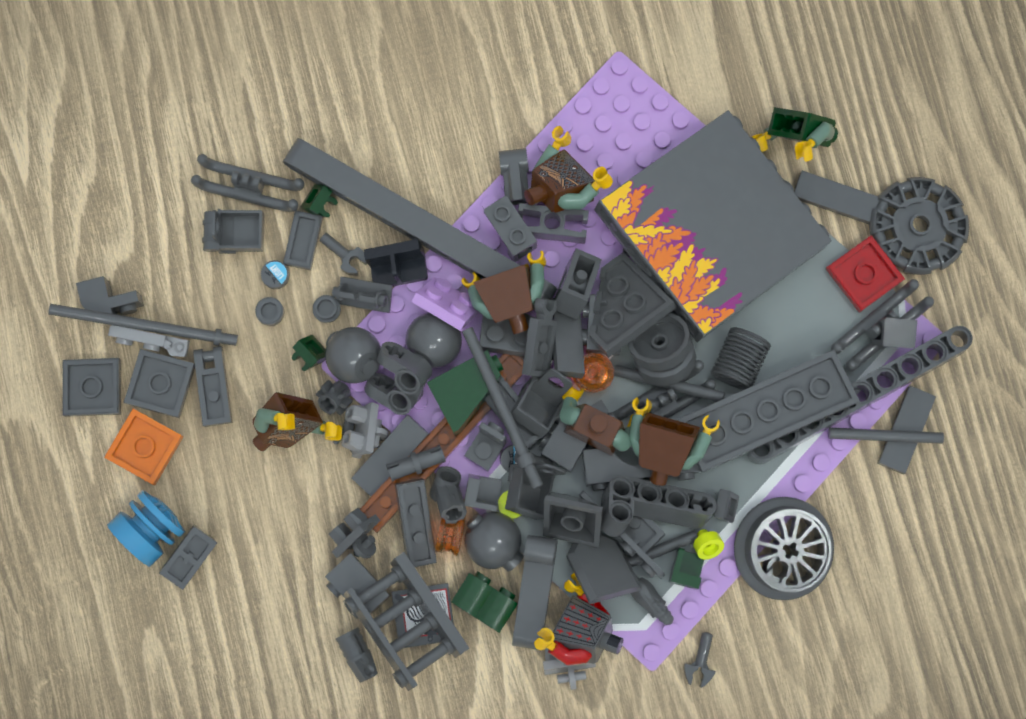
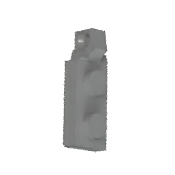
(151, 341)

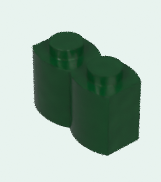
(484, 601)

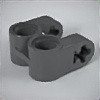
(409, 380)

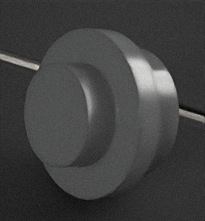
(326, 309)

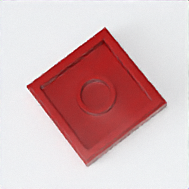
(865, 273)

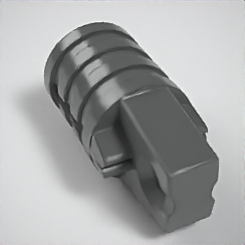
(357, 654)

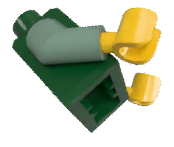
(804, 127)

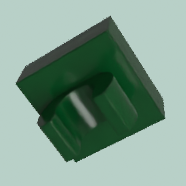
(316, 200)
(310, 351)

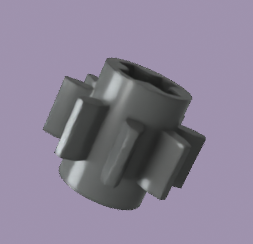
(334, 397)

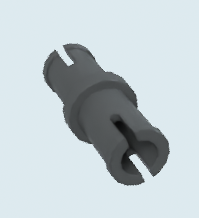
(415, 463)

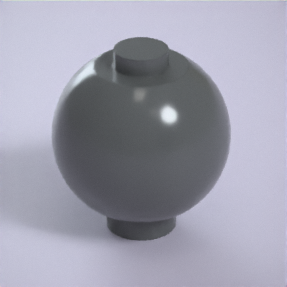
(433, 340)
(352, 354)
(493, 541)

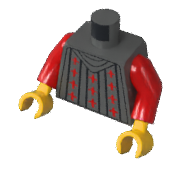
(581, 631)

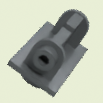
(363, 294)

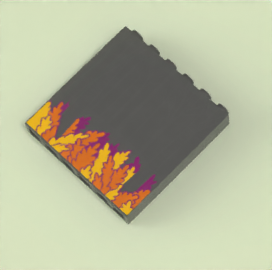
(713, 224)

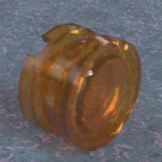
(598, 373)
(450, 536)

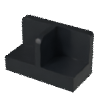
(397, 263)

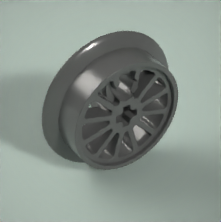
(748, 537)

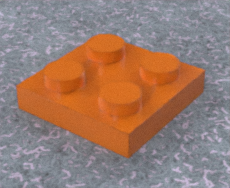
(143, 447)

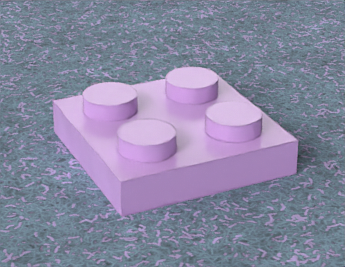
(445, 303)

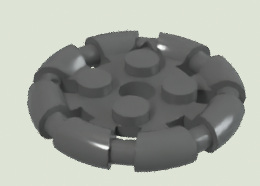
(917, 242)

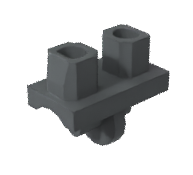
(357, 539)

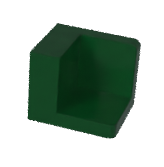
(686, 569)

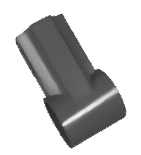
(514, 171)
(447, 494)

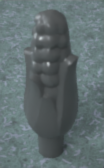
(652, 602)

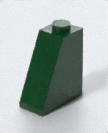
(463, 391)

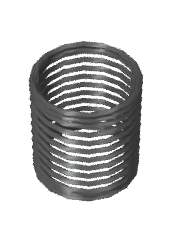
(725, 374)

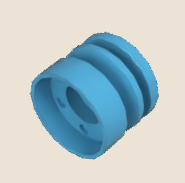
(146, 528)

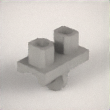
(367, 430)
(554, 666)

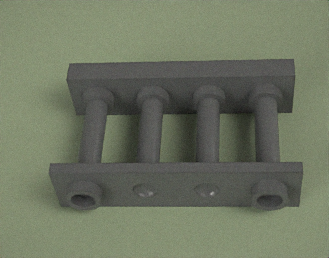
(434, 619)

